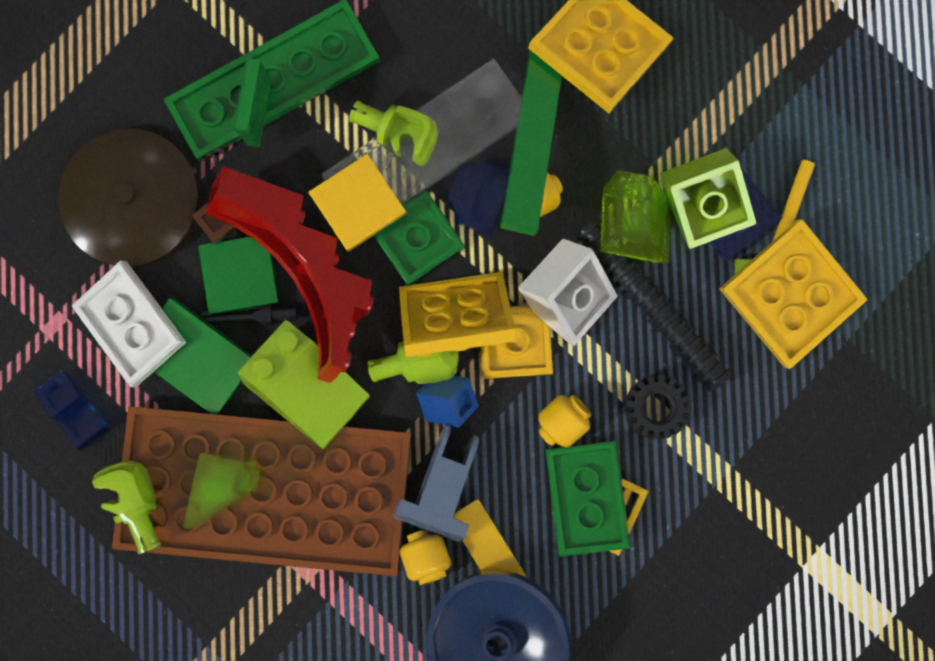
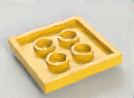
(601, 47)
(793, 294)
(456, 314)

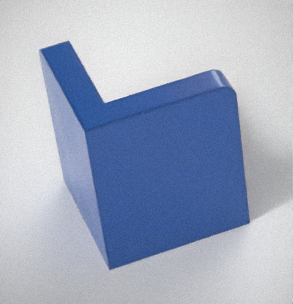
(448, 401)

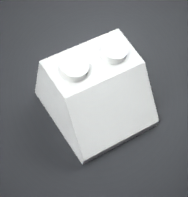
(569, 290)

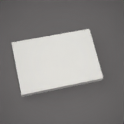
(128, 324)

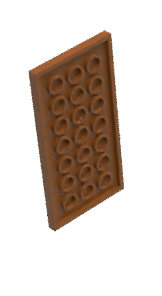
(308, 504)

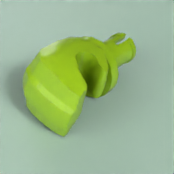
(397, 126)
(422, 370)
(135, 502)

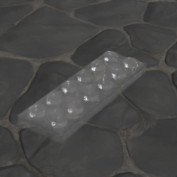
(468, 120)

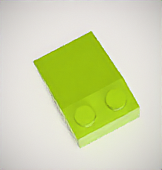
(286, 378)

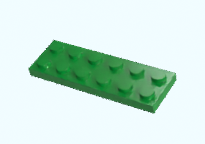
(301, 67)

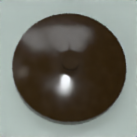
(129, 197)

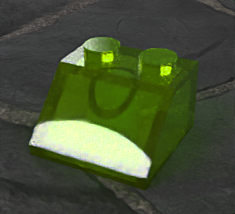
(635, 218)
(219, 485)

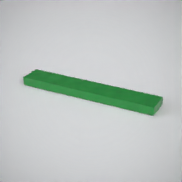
(531, 148)

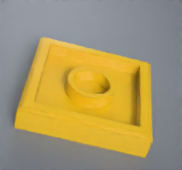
(357, 202)
(524, 357)

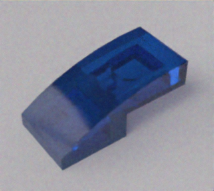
(71, 410)

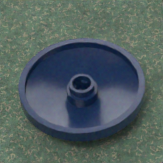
(498, 620)

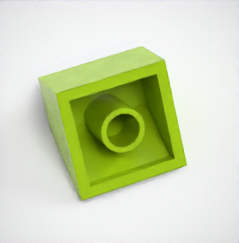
(709, 197)

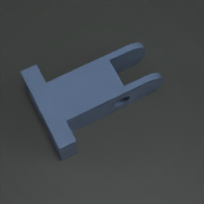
(440, 493)

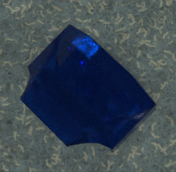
(479, 195)

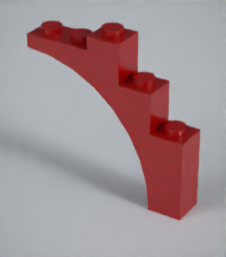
(308, 256)

